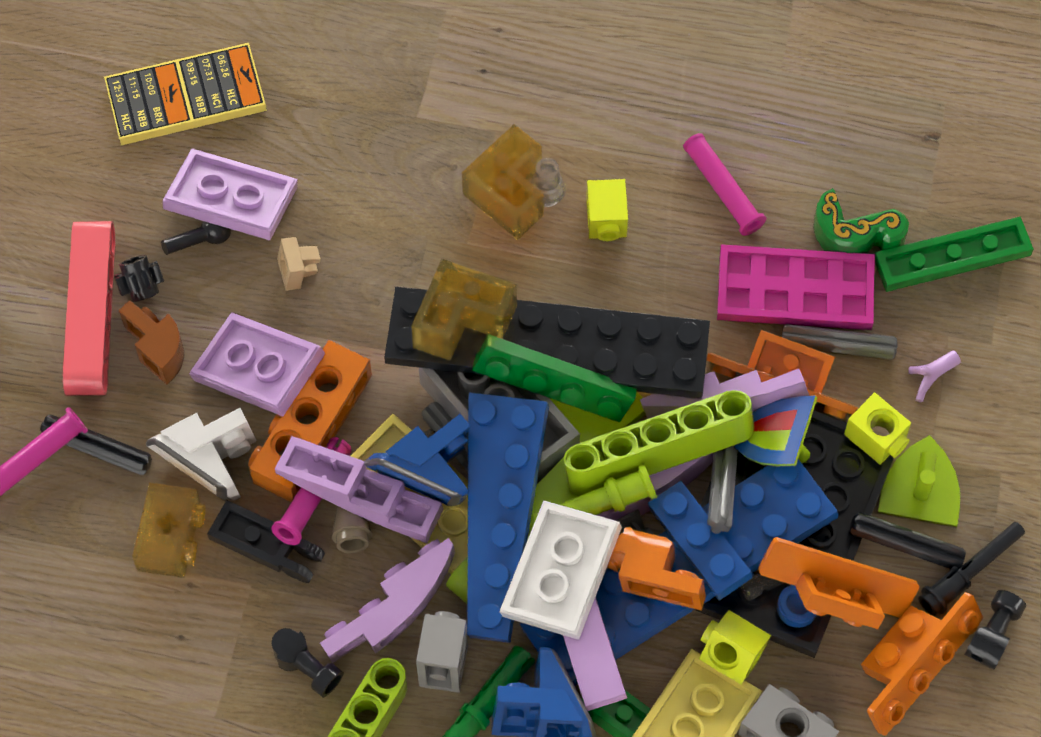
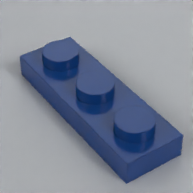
(706, 551)

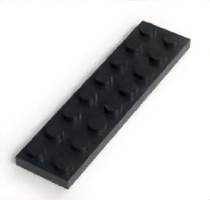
(629, 347)

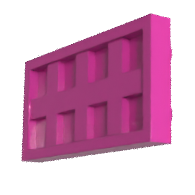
(796, 287)

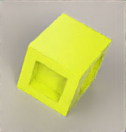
(607, 209)
(879, 413)
(733, 646)

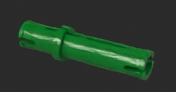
(477, 713)

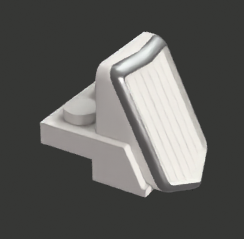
(201, 448)

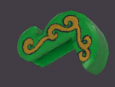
(860, 234)

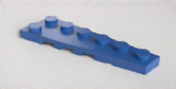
(502, 483)

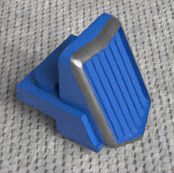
(423, 462)
(542, 711)

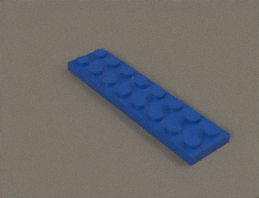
(767, 505)

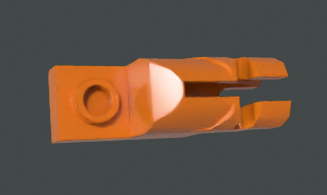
(646, 570)

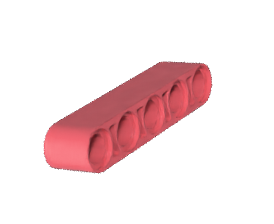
(89, 309)

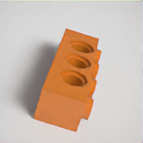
(350, 375)

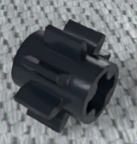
(139, 278)

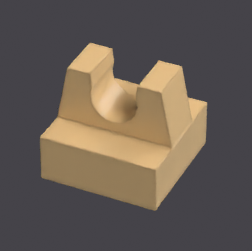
(296, 262)

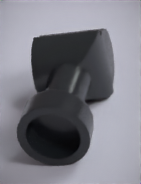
(991, 641)
(293, 654)

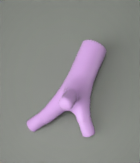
(933, 371)

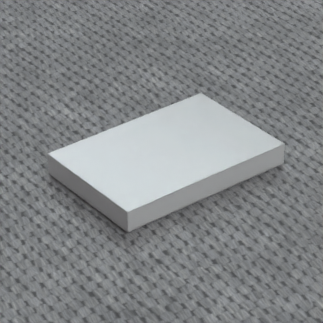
(561, 569)

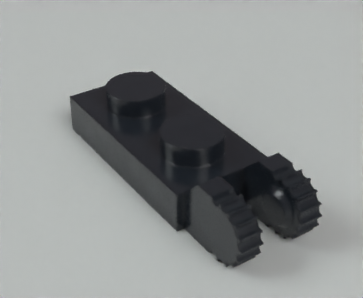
(253, 537)

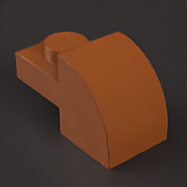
(158, 343)

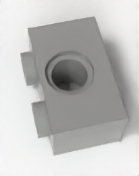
(442, 652)
(779, 707)

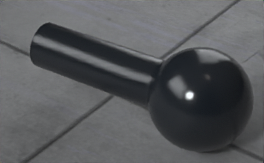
(207, 232)

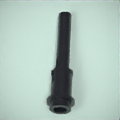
(952, 584)

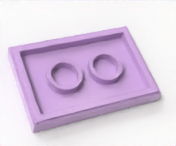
(230, 194)
(257, 364)

